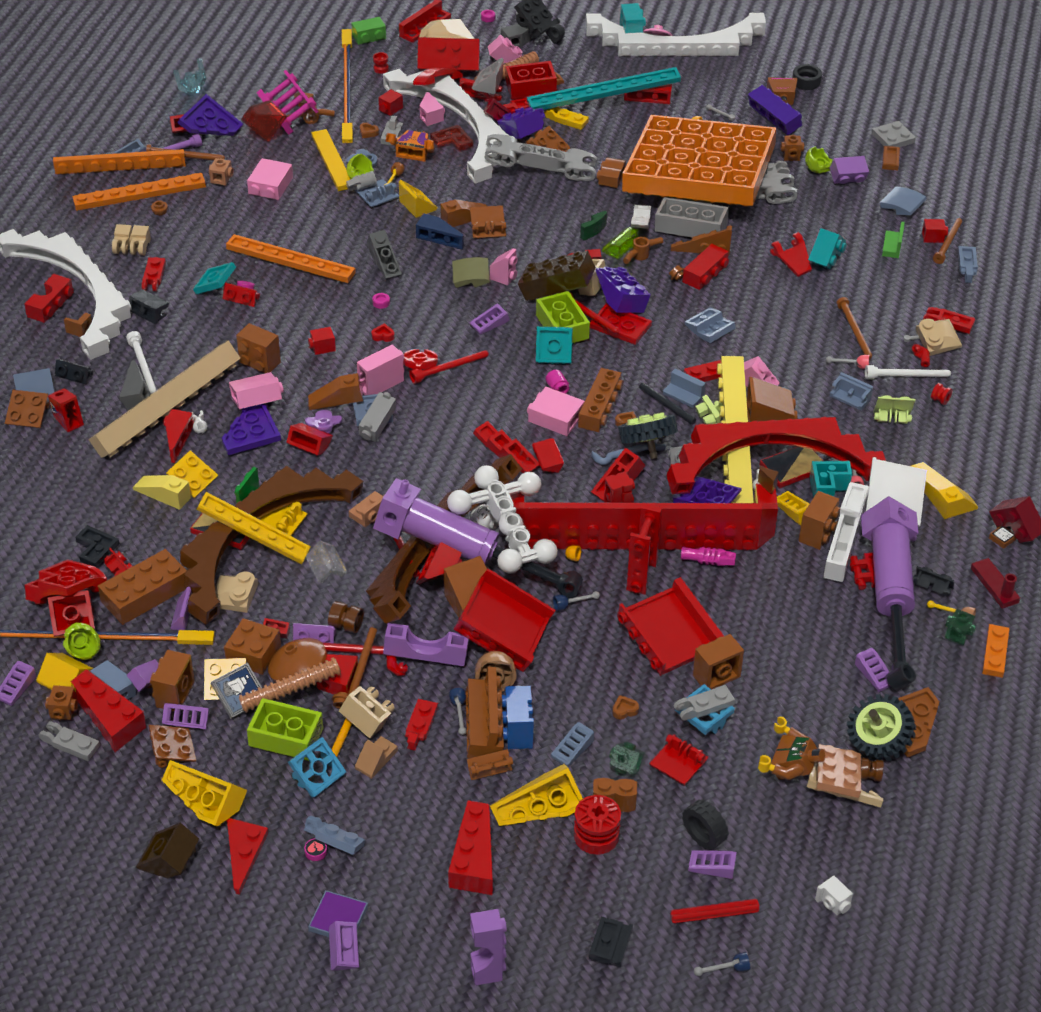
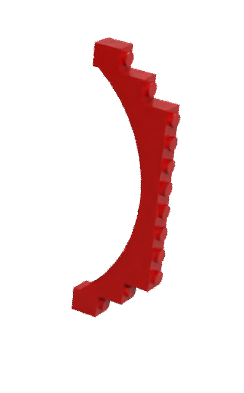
(817, 434)

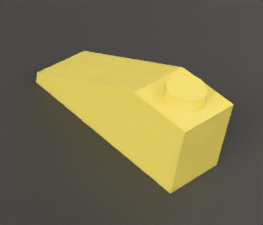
(165, 489)

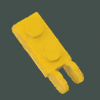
(566, 117)

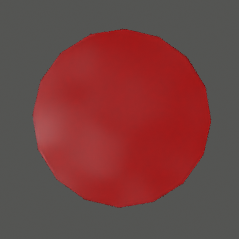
(420, 360)

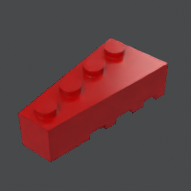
(110, 711)

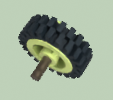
(648, 429)
(881, 727)

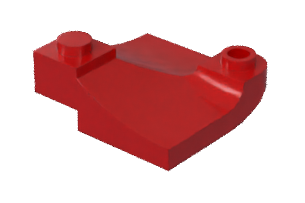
(64, 580)

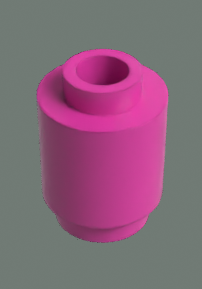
(557, 381)

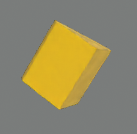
(415, 200)
(60, 670)

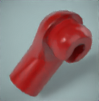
(922, 353)
(394, 667)

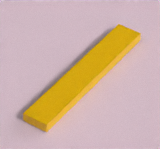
(331, 158)
(253, 528)

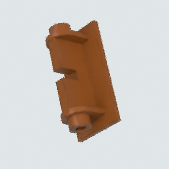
(489, 764)

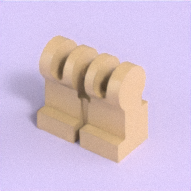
(136, 238)

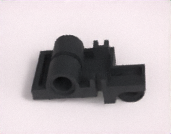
(538, 19)

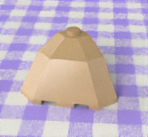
(446, 29)

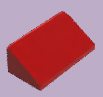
(548, 455)

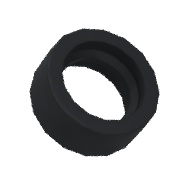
(810, 71)

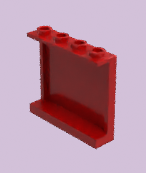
(504, 618)
(669, 627)

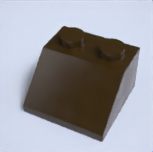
(168, 851)

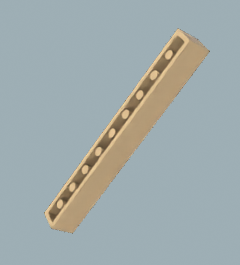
(164, 399)

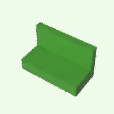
(893, 242)

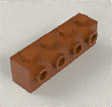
(600, 400)

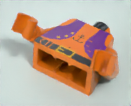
(412, 144)

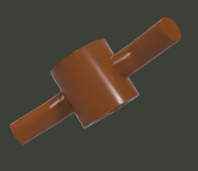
(311, 117)
(641, 248)

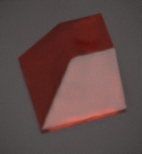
(264, 119)

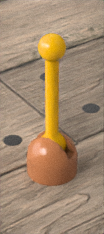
(931, 604)

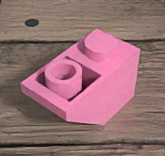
(503, 48)
(431, 110)
(504, 268)
(758, 369)

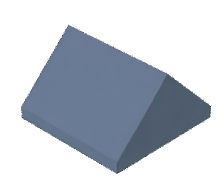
(35, 381)

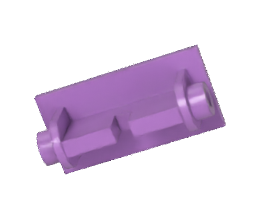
(320, 632)

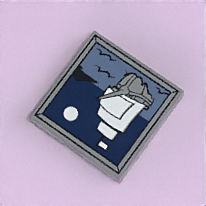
(234, 684)

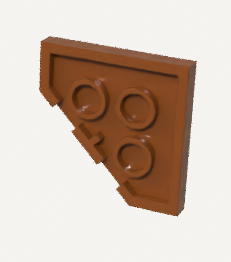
(923, 708)

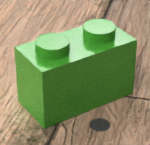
(368, 30)

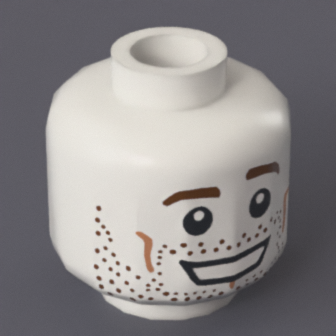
(483, 516)

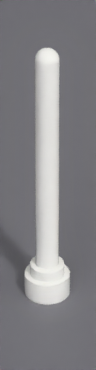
(134, 339)
(873, 372)

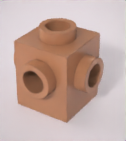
(220, 171)

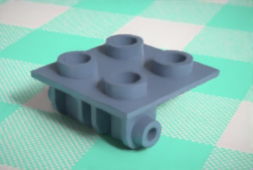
(379, 193)

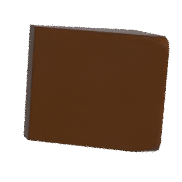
(768, 479)

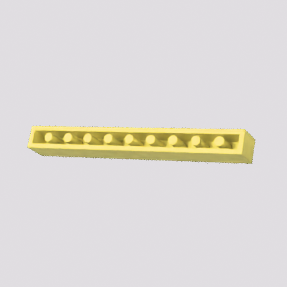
(735, 410)

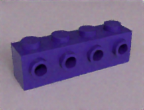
(775, 109)

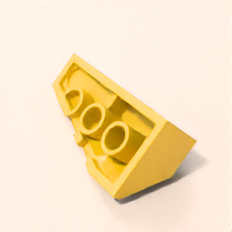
(945, 495)
(206, 795)
(543, 798)

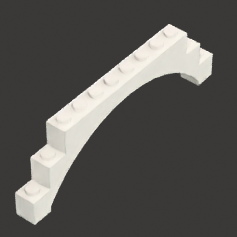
(718, 43)
(452, 96)
(64, 252)

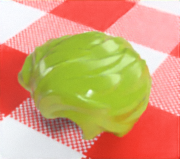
(817, 160)
(359, 165)
(81, 641)

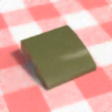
(471, 270)

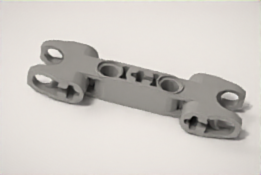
(569, 162)
(772, 189)

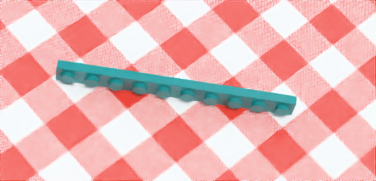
(604, 89)

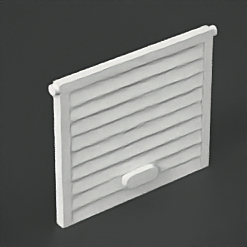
(899, 482)

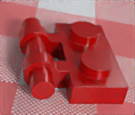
(865, 563)

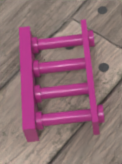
(269, 96)

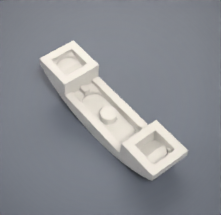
(641, 216)

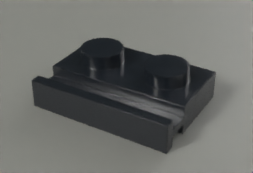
(610, 941)

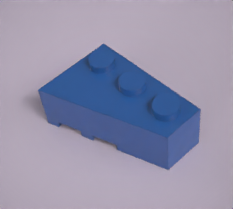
(518, 717)

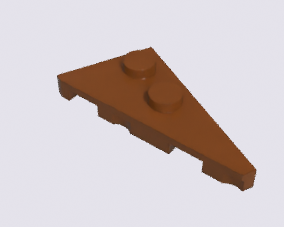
(701, 242)

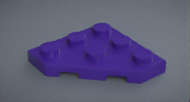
(210, 118)
(251, 430)

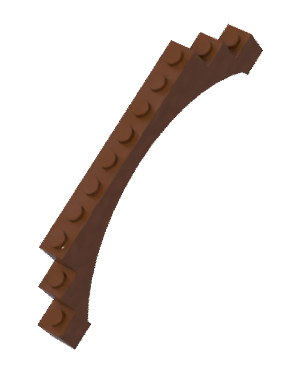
(280, 491)
(390, 586)

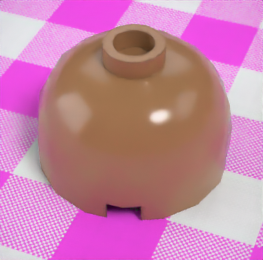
(504, 667)

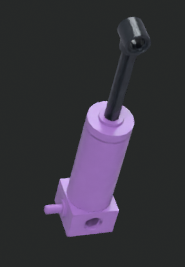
(405, 512)
(891, 529)

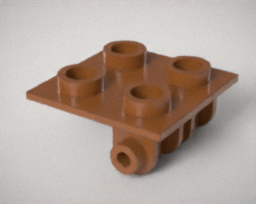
(488, 222)
(26, 408)
(171, 744)

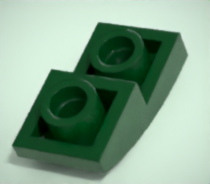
(593, 227)

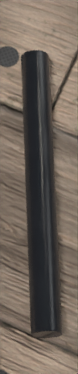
(670, 405)

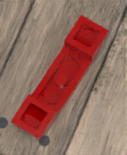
(427, 76)

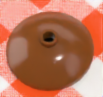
(296, 656)

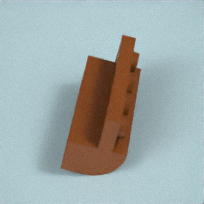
(484, 715)

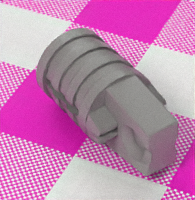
(361, 181)

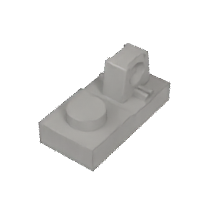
(392, 126)

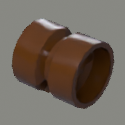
(347, 617)

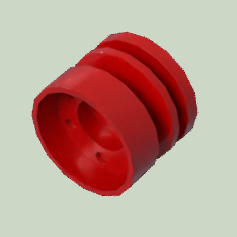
(597, 824)

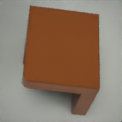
(78, 327)

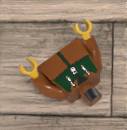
(794, 754)

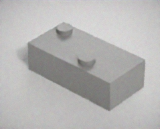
(689, 217)

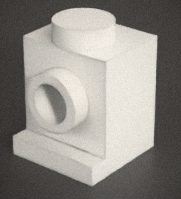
(834, 895)

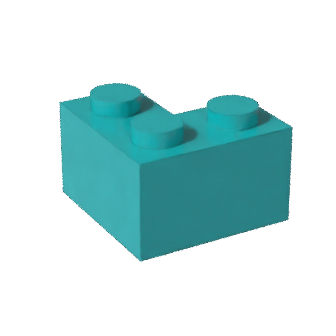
(632, 18)
(826, 248)
(830, 476)

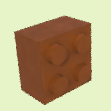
(258, 348)
(819, 520)
(255, 643)
(718, 662)
(172, 679)

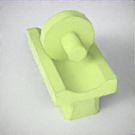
(707, 407)

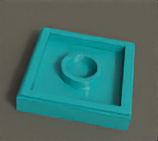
(214, 278)
(554, 344)

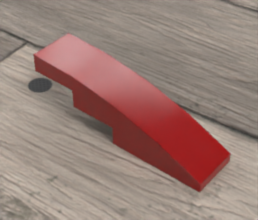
(502, 446)

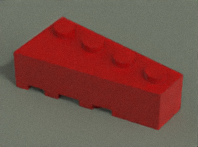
(472, 856)

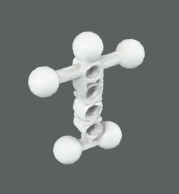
(510, 523)

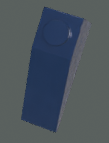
(438, 231)

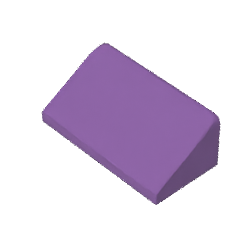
(181, 612)
(343, 945)

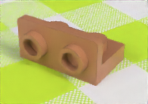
(367, 509)

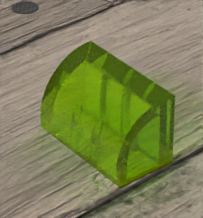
(621, 243)

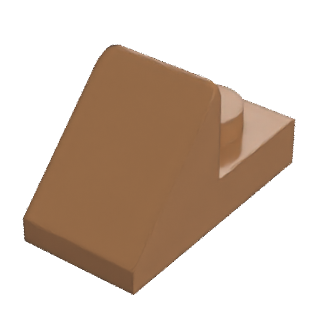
(375, 756)

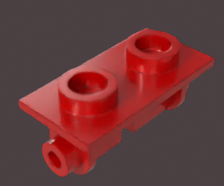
(240, 294)
(117, 561)

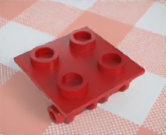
(679, 759)

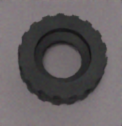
(705, 824)

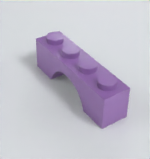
(403, 643)
(489, 933)

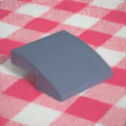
(903, 200)
(710, 325)

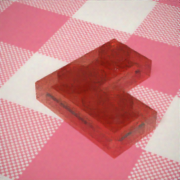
(452, 134)

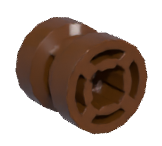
(876, 769)

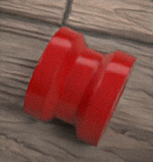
(941, 394)

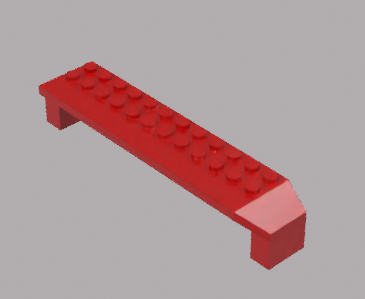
(682, 524)

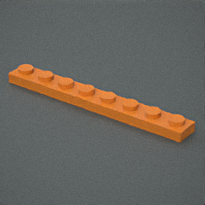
(119, 161)
(139, 191)
(290, 258)

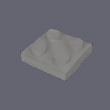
(893, 134)

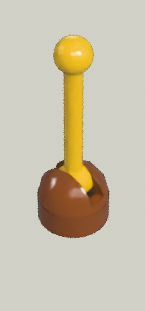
(396, 172)

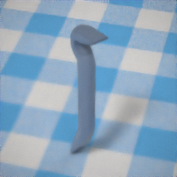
(635, 449)

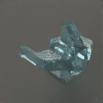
(192, 82)

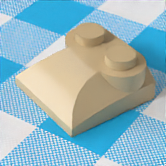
(938, 336)
(236, 591)

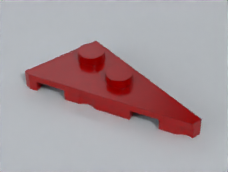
(245, 845)

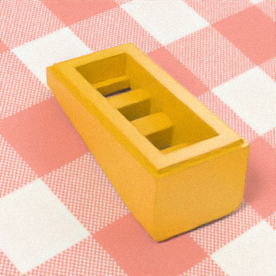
(794, 507)

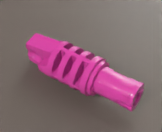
(709, 556)

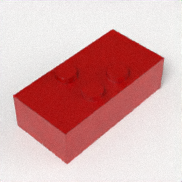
(449, 53)

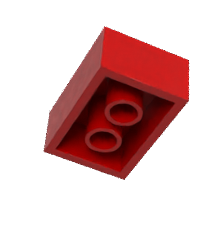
(530, 79)

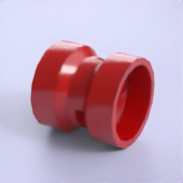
(381, 65)

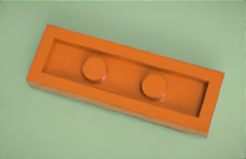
(995, 650)

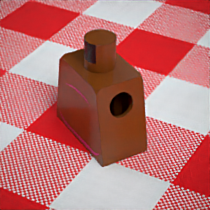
(783, 87)

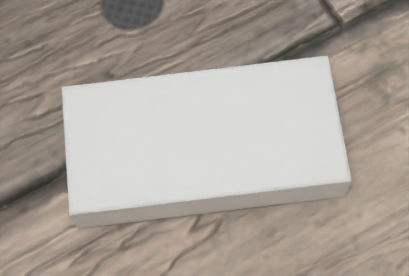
(853, 500)

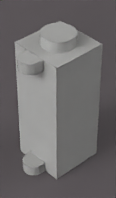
(377, 416)

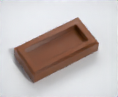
(891, 158)

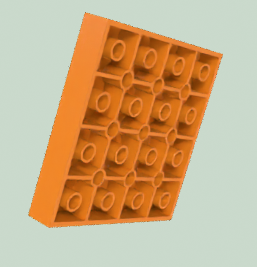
(700, 160)

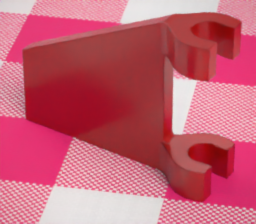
(795, 257)

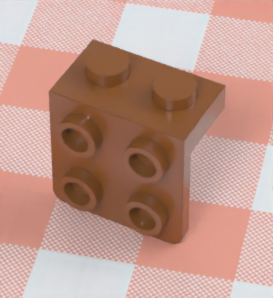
(549, 139)

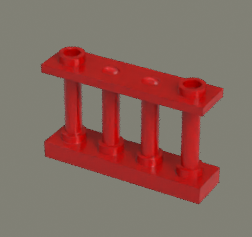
(644, 548)

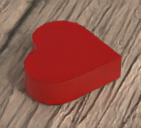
(383, 333)

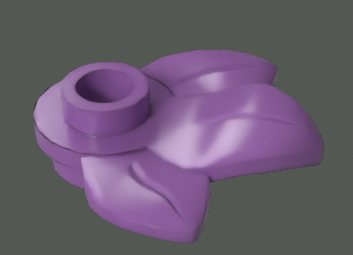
(323, 420)

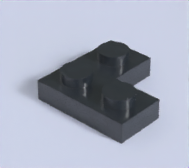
(98, 545)

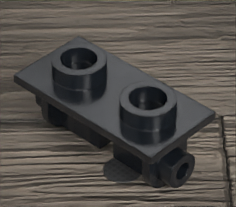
(72, 371)
(941, 583)

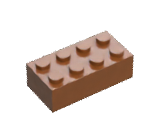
(143, 586)

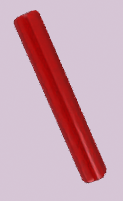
(714, 910)

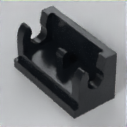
(148, 306)

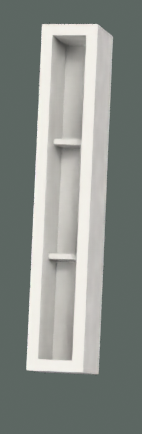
(842, 545)

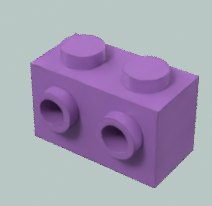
(849, 169)

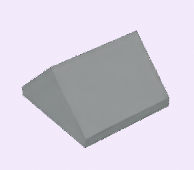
(489, 78)

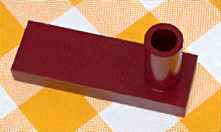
(999, 587)

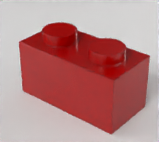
(284, 627)

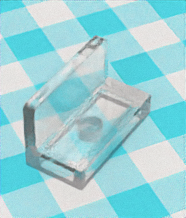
(324, 561)

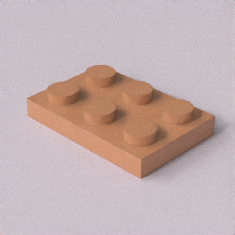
(839, 771)

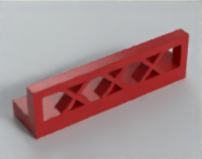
(420, 20)

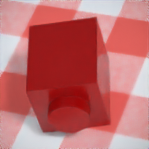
(390, 102)
(934, 231)
(322, 340)

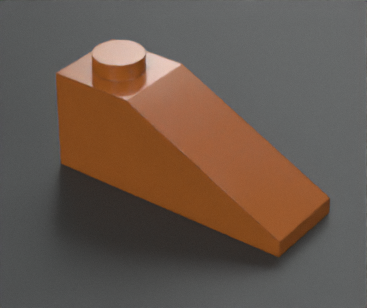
(458, 211)
(340, 391)

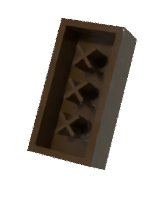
(556, 275)

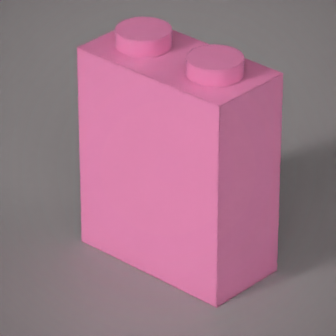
(270, 179)
(381, 370)
(256, 390)
(555, 411)

